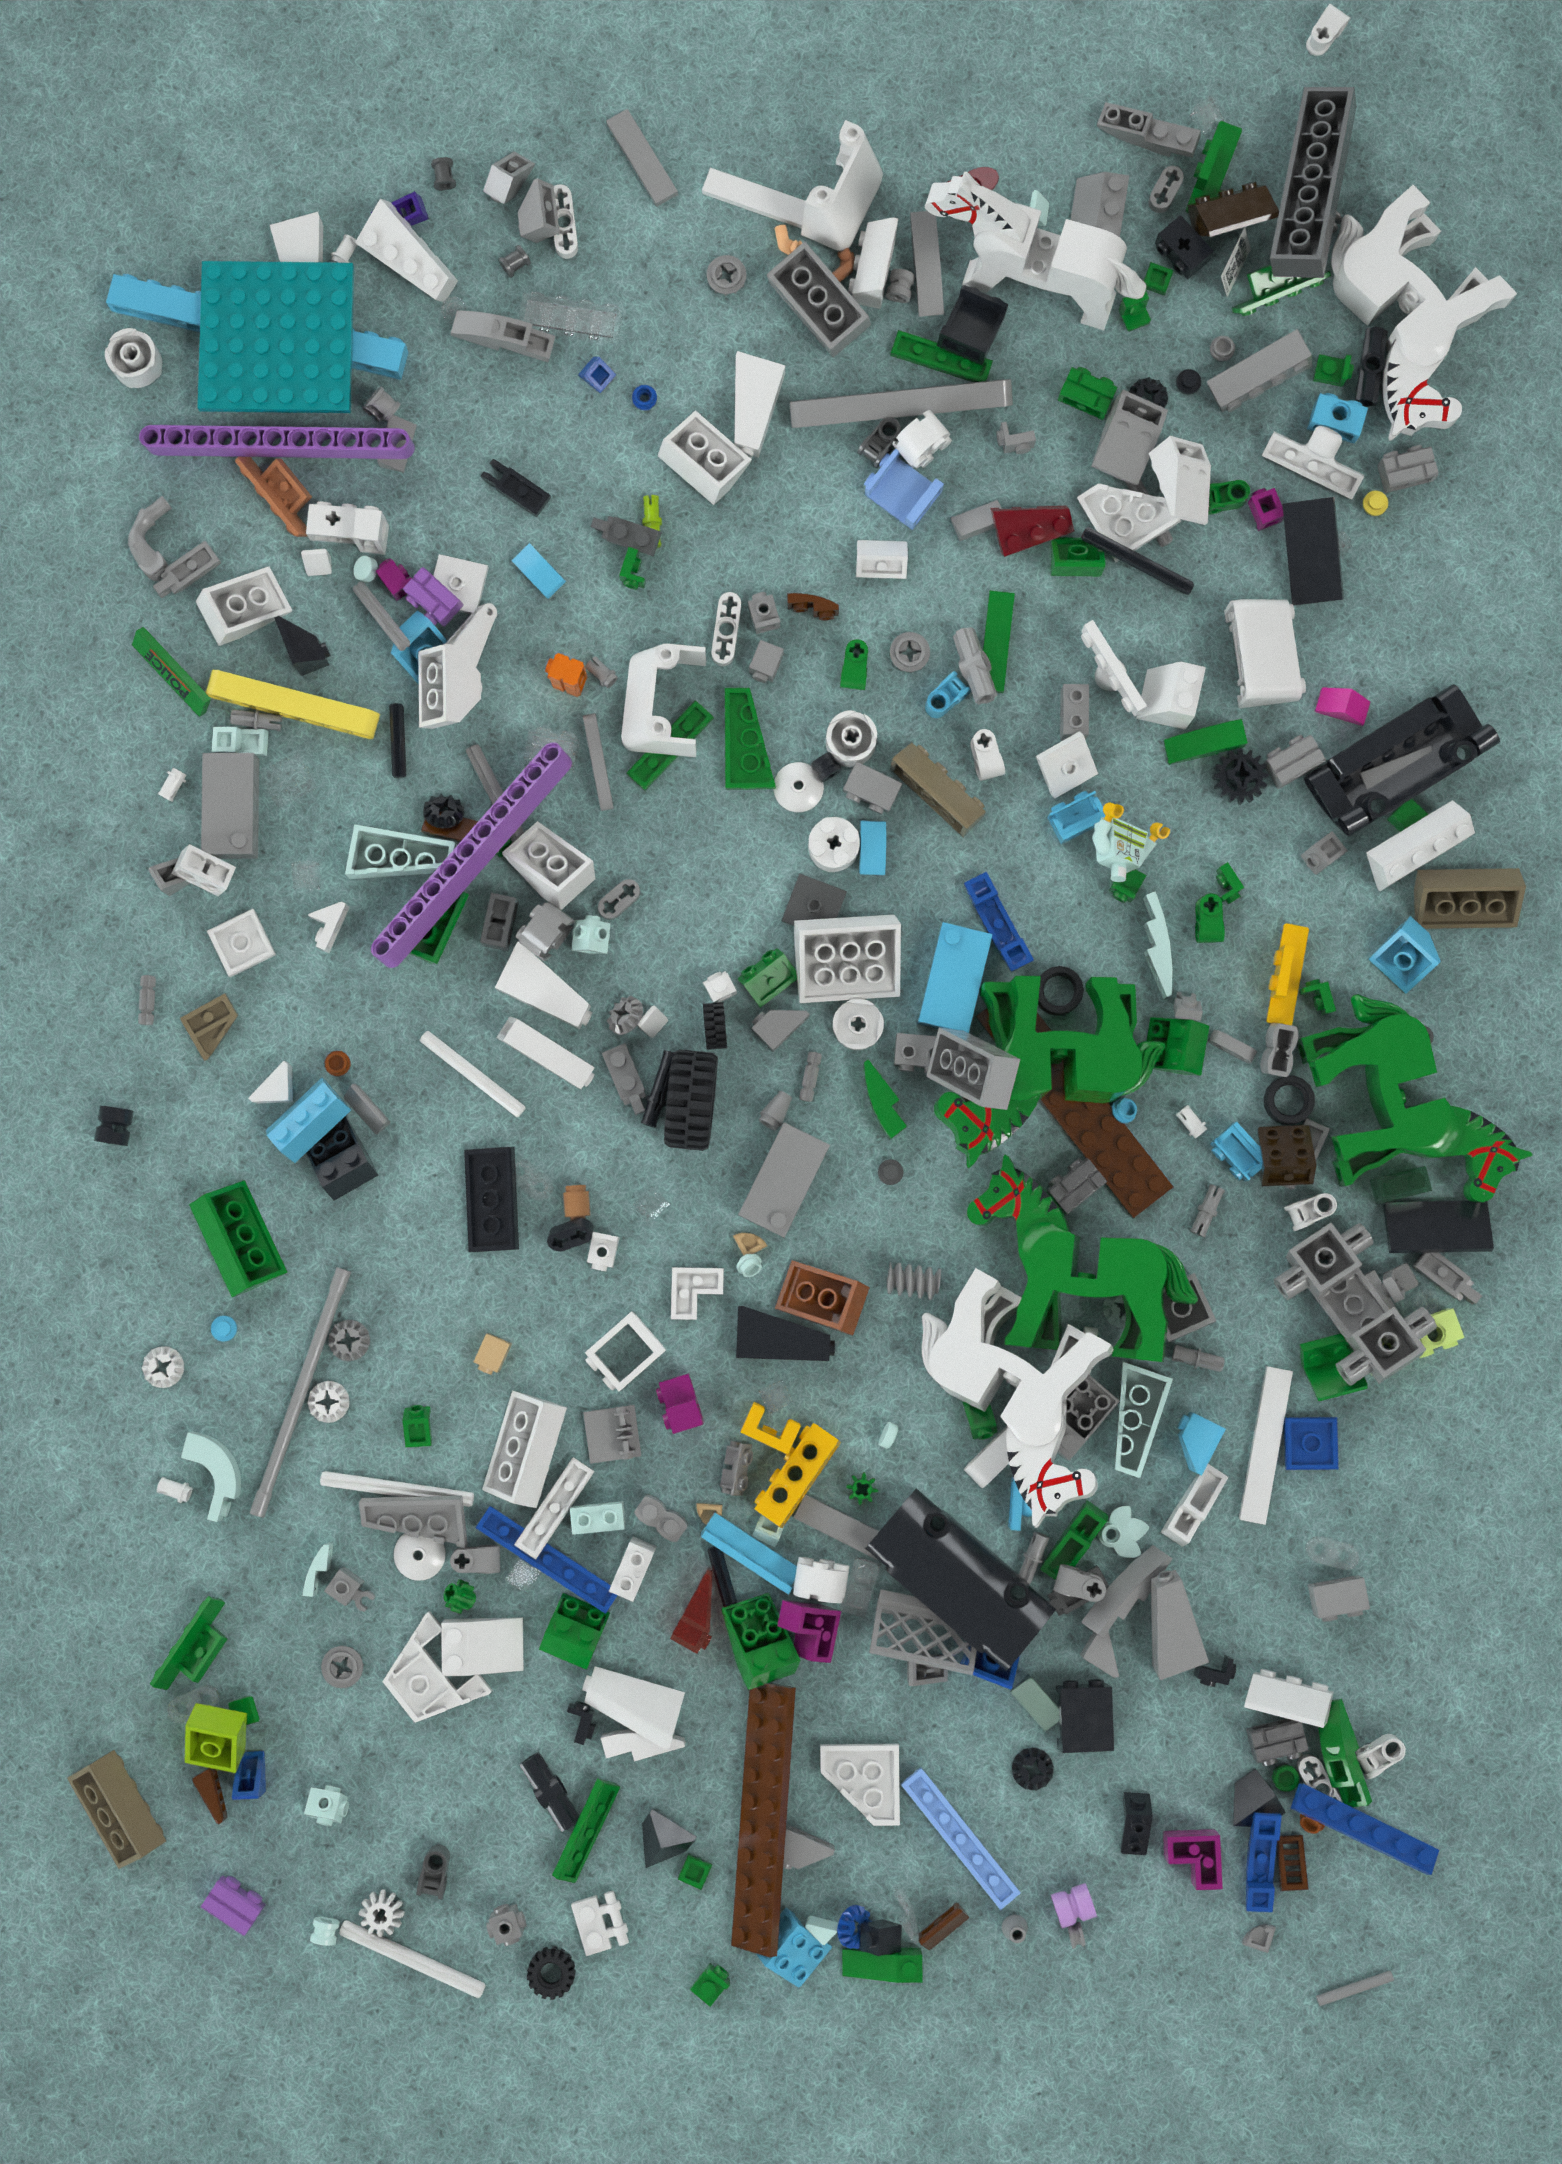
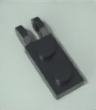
(518, 488)

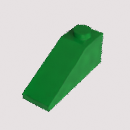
(894, 1967)

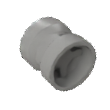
(900, 285)

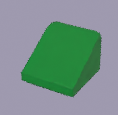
(245, 1705)

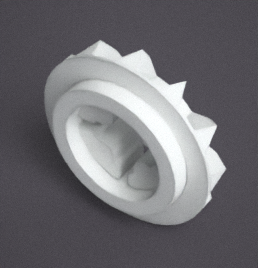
(174, 1370)
(336, 1410)

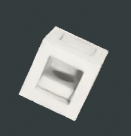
(719, 987)
(610, 1243)

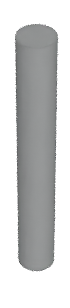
(1354, 1988)

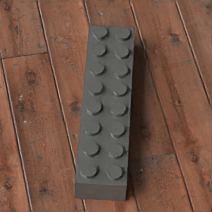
(1313, 182)

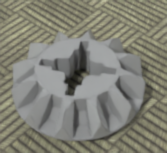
(730, 265)
(918, 644)
(626, 1023)
(355, 1330)
(330, 1669)

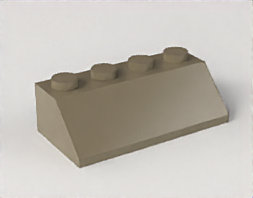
(937, 789)
(1468, 898)
(117, 1809)

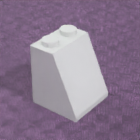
(1172, 694)

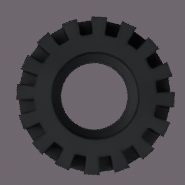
(715, 1025)
(546, 1988)

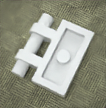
(592, 1926)

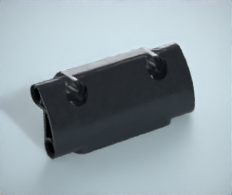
(1433, 723)
(960, 1580)

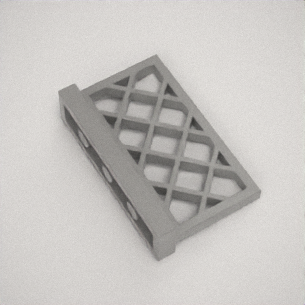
(911, 1608)

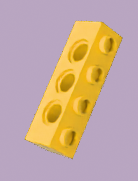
(781, 1512)

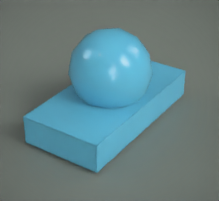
(1017, 1508)

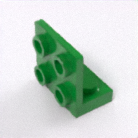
(1319, 1365)

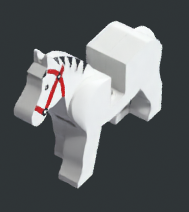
(1077, 263)
(1375, 275)
(973, 1369)

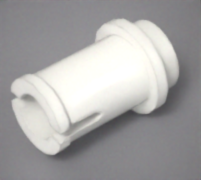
(344, 250)
(172, 784)
(1191, 1121)
(174, 1489)

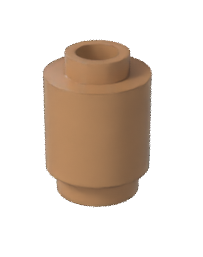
(576, 1202)

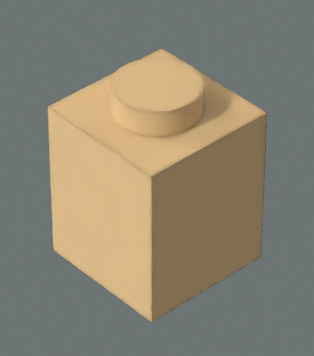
(492, 1354)

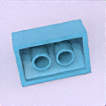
(307, 1120)

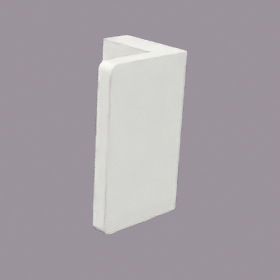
(881, 559)

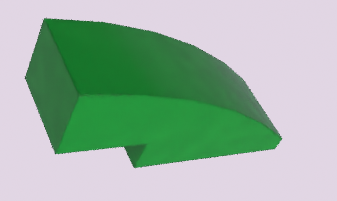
(1206, 742)
(882, 1100)
(1075, 1539)

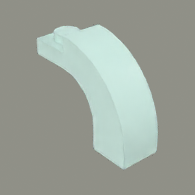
(222, 1466)

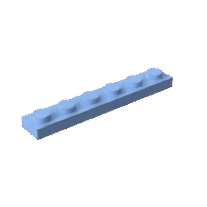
(960, 1838)

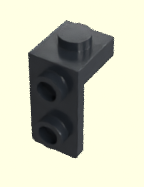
(1137, 1823)

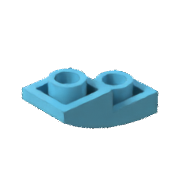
(538, 571)
(872, 847)

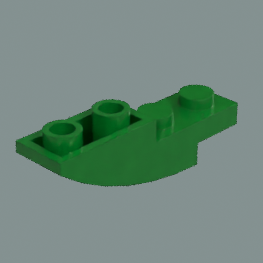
(1339, 1756)

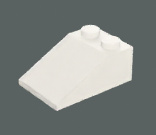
(242, 605)
(550, 865)
(482, 1646)

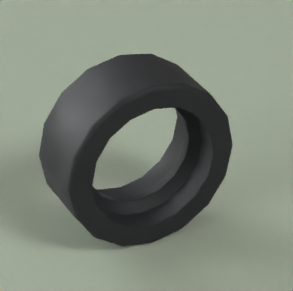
(1078, 988)
(1303, 1086)

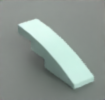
(1159, 955)

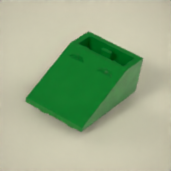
(758, 1644)

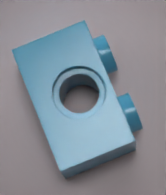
(1351, 411)

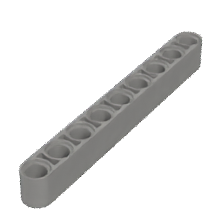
(901, 403)

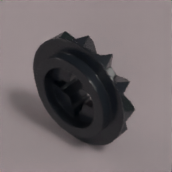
(1151, 386)
(449, 817)
(1028, 1757)

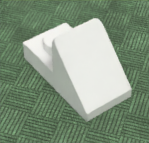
(333, 919)

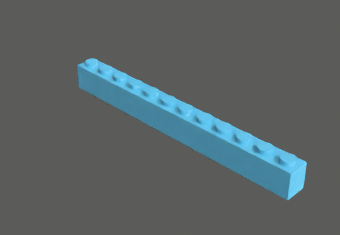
(182, 309)

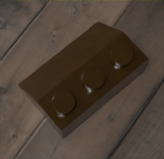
(1232, 209)

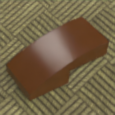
(822, 607)

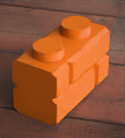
(566, 674)

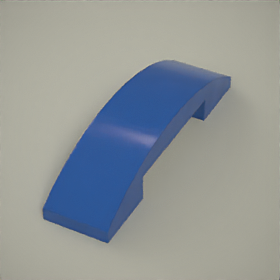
(997, 922)
(1261, 1861)

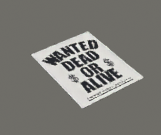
(1235, 262)

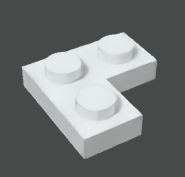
(688, 1284)

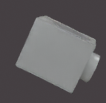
(766, 662)

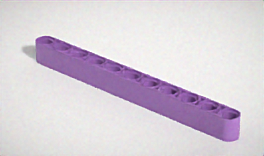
(267, 435)
(471, 855)

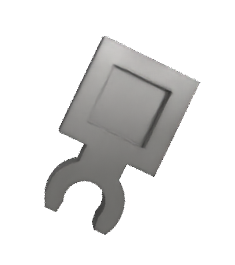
(1187, 1007)

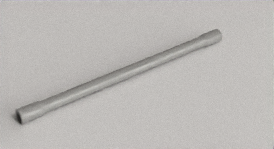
(264, 1493)

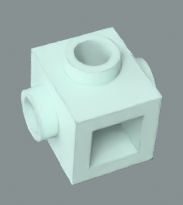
(591, 935)
(327, 1805)

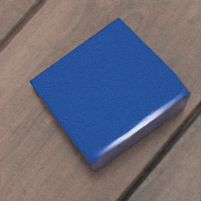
(597, 374)

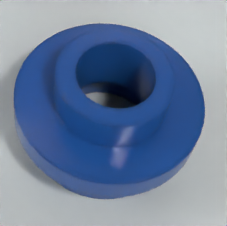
(644, 390)

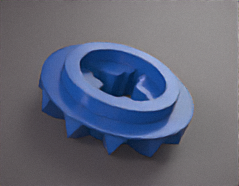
(846, 1925)

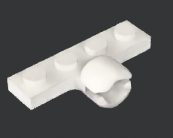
(1315, 460)
(1111, 672)

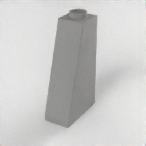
(1174, 1629)

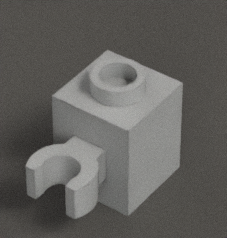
(346, 1587)

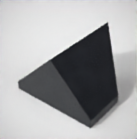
(1253, 1796)
(663, 1839)

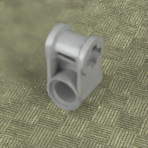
(381, 405)
(483, 1559)
(1074, 1583)

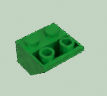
(1184, 1044)
(574, 1631)

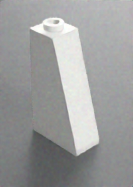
(299, 239)
(756, 395)
(538, 986)
(546, 1053)
(635, 1703)

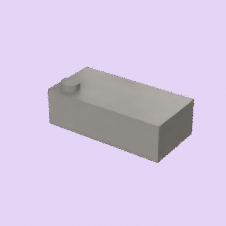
(818, 299)
(230, 805)
(973, 1068)
(784, 1180)

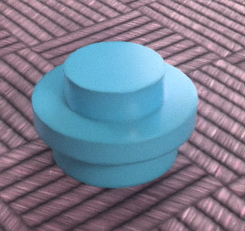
(1124, 1110)
(224, 1328)

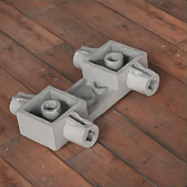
(1354, 1304)

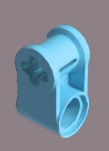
(949, 692)

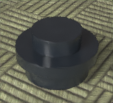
(1188, 381)

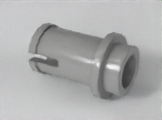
(601, 672)

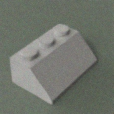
(1100, 201)

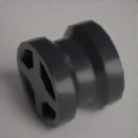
(826, 767)

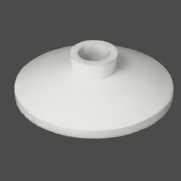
(794, 799)
(423, 1569)

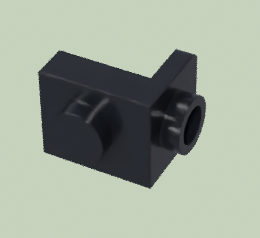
(1211, 1676)
(585, 1727)

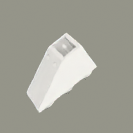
(1183, 478)

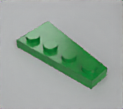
(745, 752)

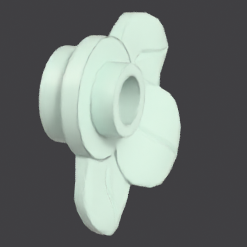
(1126, 1530)

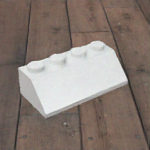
(1419, 844)
(524, 1449)

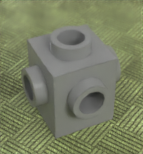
(506, 1915)

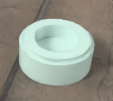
(365, 569)
(888, 1435)

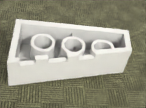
(399, 247)

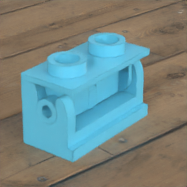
(1076, 817)
(1238, 1151)

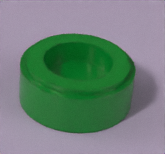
(1285, 1777)

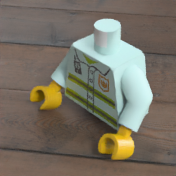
(1122, 844)

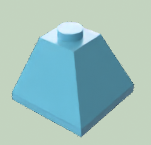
(422, 636)
(1406, 955)
(1198, 1440)

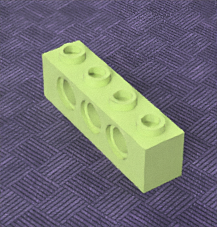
(1447, 1329)

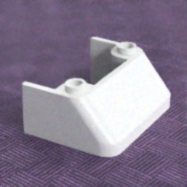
(640, 729)

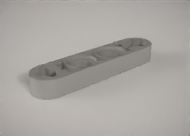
(598, 762)

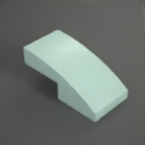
(240, 740)
(321, 1562)

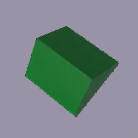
(1076, 558)

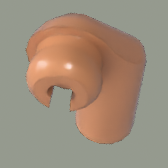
(846, 264)

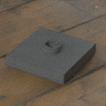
(813, 900)

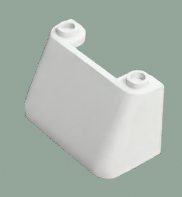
(837, 214)
(1265, 651)

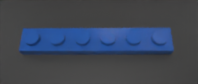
(549, 1561)
(1364, 1829)

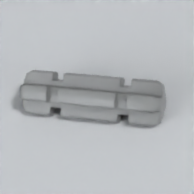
(146, 1000)
(810, 1076)

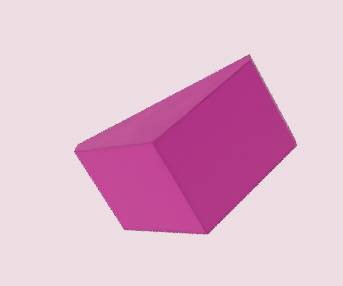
(1343, 705)

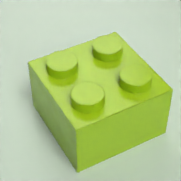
(215, 1737)

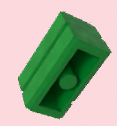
(1087, 392)

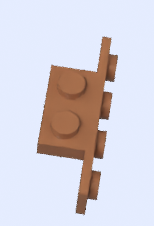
(280, 490)

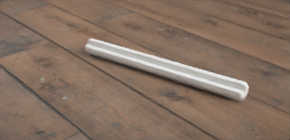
(389, 1487)
(412, 1959)

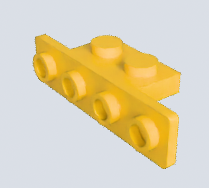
(1287, 975)

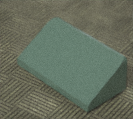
(1036, 1702)

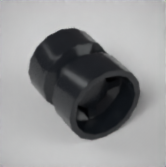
(113, 1116)

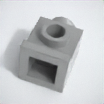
(763, 621)

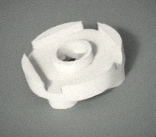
(869, 1015)

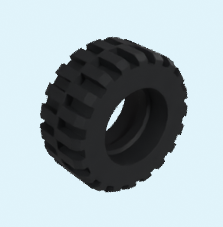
(690, 1100)

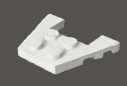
(419, 1681)

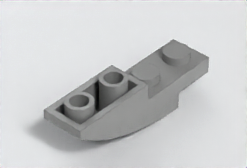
(1148, 133)
(503, 332)

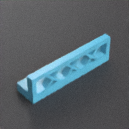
(750, 1552)

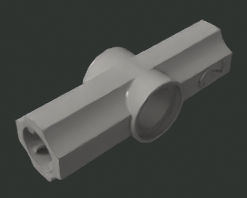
(975, 665)

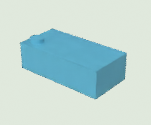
(954, 978)

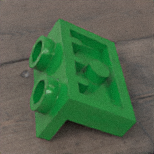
(768, 977)

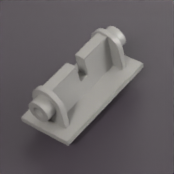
(736, 1480)

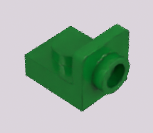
(1134, 312)
(1333, 370)
(630, 566)
(1228, 879)
(1127, 889)
(1323, 1000)
(980, 1422)
(417, 1426)
(711, 1983)

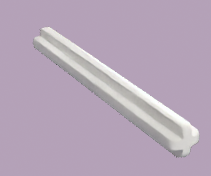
(472, 1073)

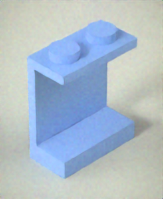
(902, 490)

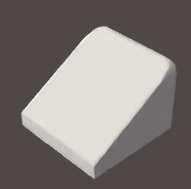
(317, 562)
(652, 1021)

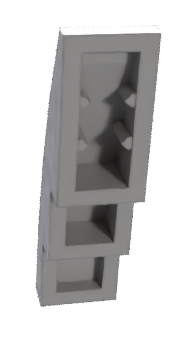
(926, 263)
(1126, 1589)

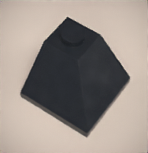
(303, 647)

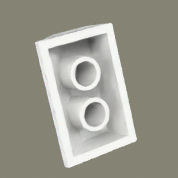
(873, 262)
(703, 457)
(1289, 1698)

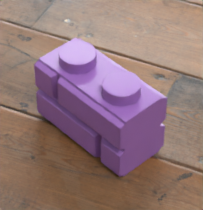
(433, 597)
(233, 1904)

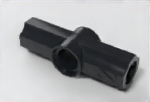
(1372, 352)
(550, 1791)

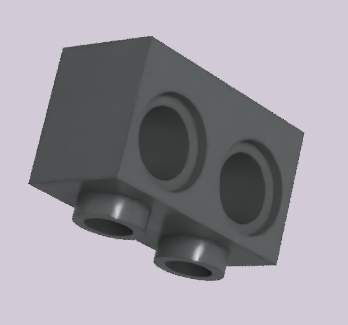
(499, 922)

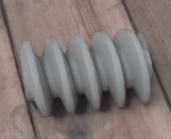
(913, 1281)

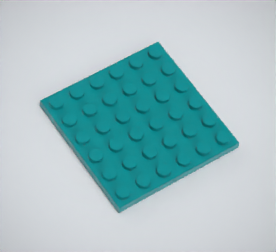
(276, 337)

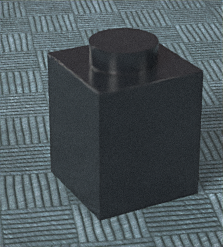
(880, 1937)

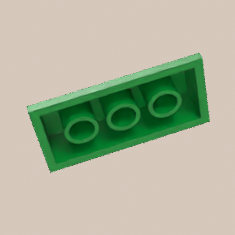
(238, 1238)

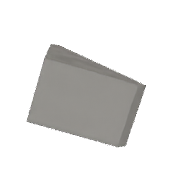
(165, 879)
(1100, 1653)
(922, 1674)

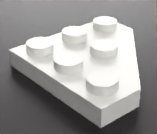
(1127, 515)
(866, 1778)

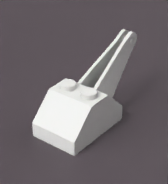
(449, 673)

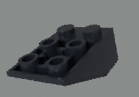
(341, 1160)

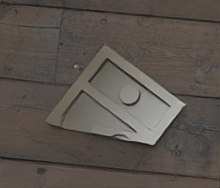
(210, 1024)

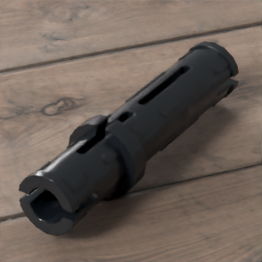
(658, 1093)

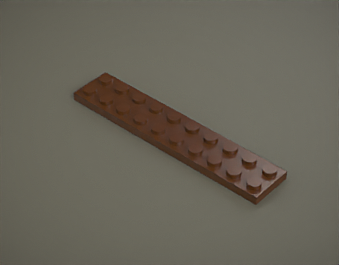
(1103, 1140)
(763, 1819)

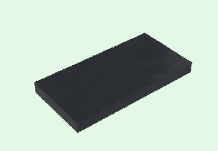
(1313, 551)
(491, 1199)
(1438, 1227)

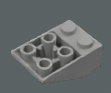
(1129, 437)
(1085, 1411)

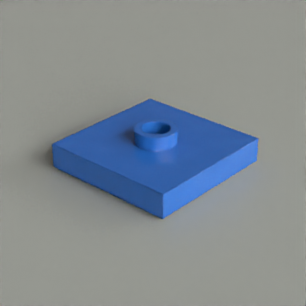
(1311, 1443)

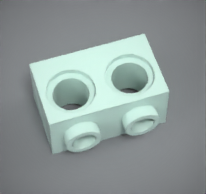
(597, 1517)

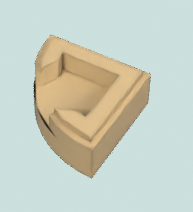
(749, 1243)
(705, 1511)

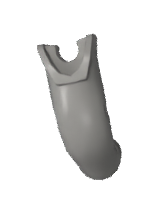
(148, 560)

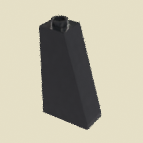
(775, 1338)

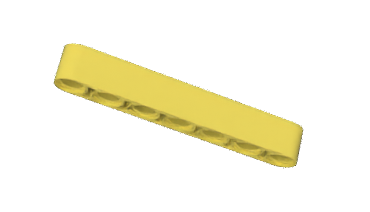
(292, 704)

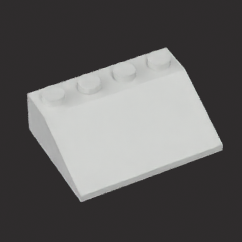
(847, 958)

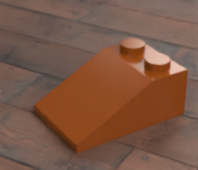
(822, 1297)

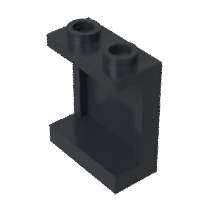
(972, 325)
(1085, 1717)

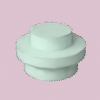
(749, 1265)

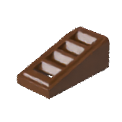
(209, 1788)
(1301, 1862)

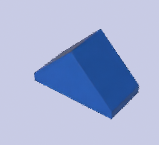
(250, 1776)

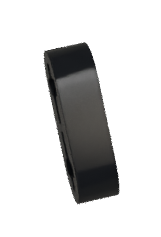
(569, 1233)

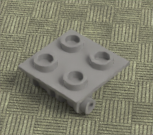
(612, 1434)

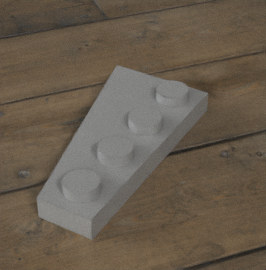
(424, 1516)

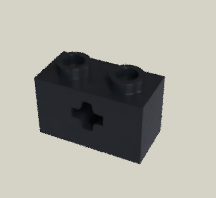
(1181, 235)

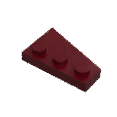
(1028, 527)

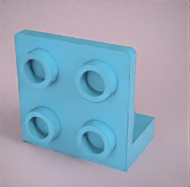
(797, 1951)

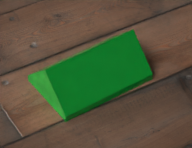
(434, 942)

